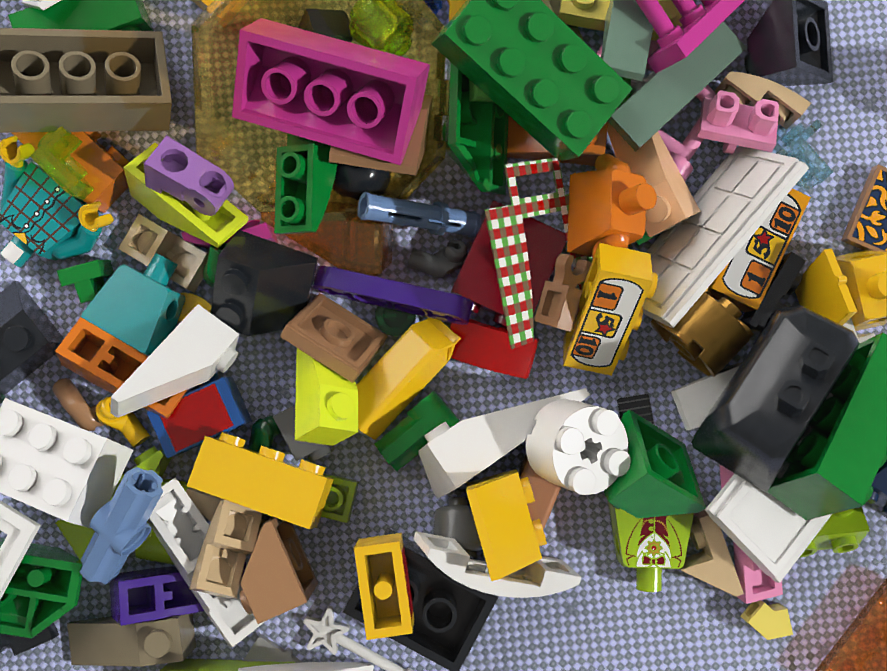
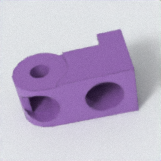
(187, 177)

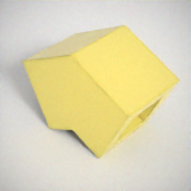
(768, 620)

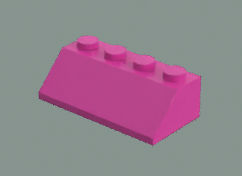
(328, 89)

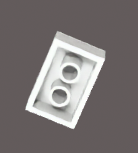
(57, 464)

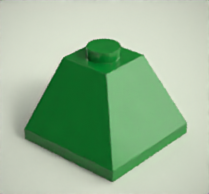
(658, 476)

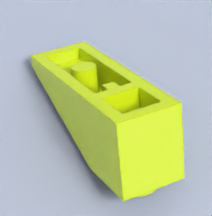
(179, 213)
(323, 403)

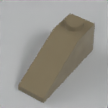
(136, 645)

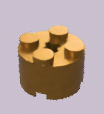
(707, 334)

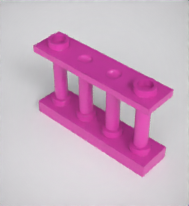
(696, 26)

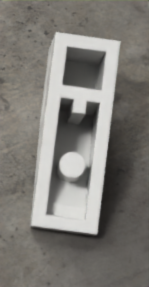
(180, 362)

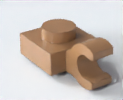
(561, 298)

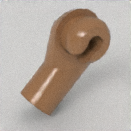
(75, 405)

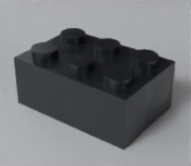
(444, 611)

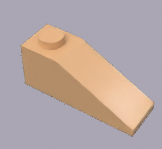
(660, 171)

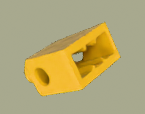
(867, 285)

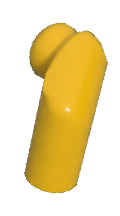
(127, 424)

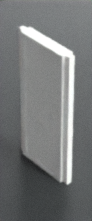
(732, 209)
(763, 525)

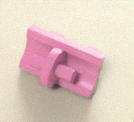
(739, 124)

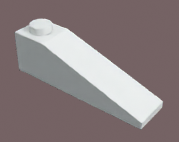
(477, 442)

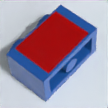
(201, 413)

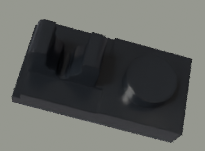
(784, 282)

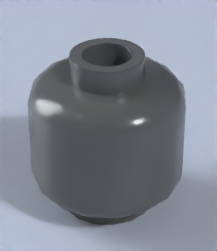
(458, 523)

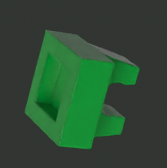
(86, 278)

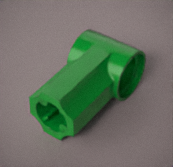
(407, 437)

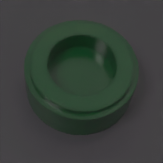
(393, 322)

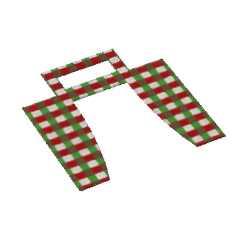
(510, 245)

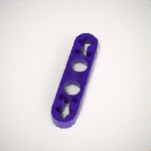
(393, 295)

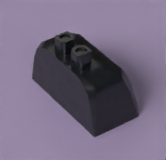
(775, 394)

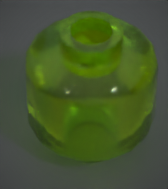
(381, 26)

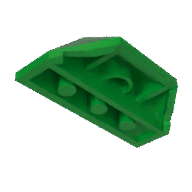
(476, 135)
(40, 590)

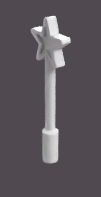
(331, 633)

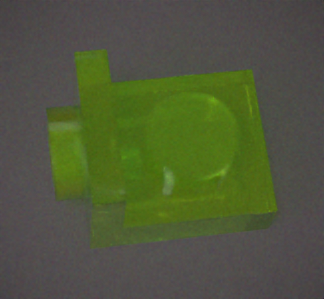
(55, 159)

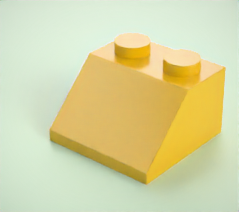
(504, 522)

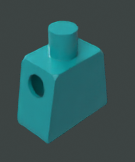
(138, 305)

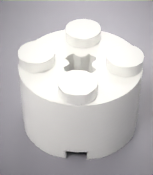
(578, 446)

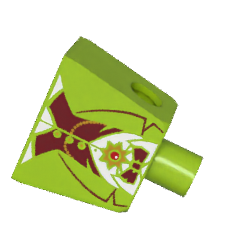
(650, 544)

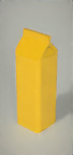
(403, 374)

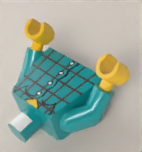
(42, 213)

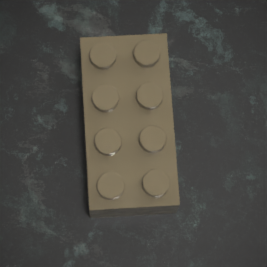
(83, 80)

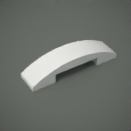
(535, 580)

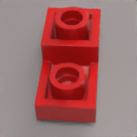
(491, 349)

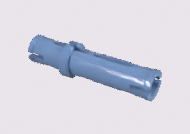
(436, 217)

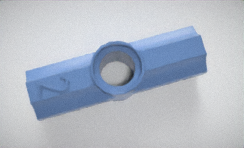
(121, 525)

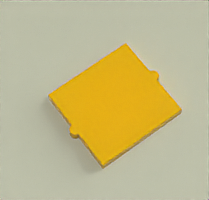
(825, 289)

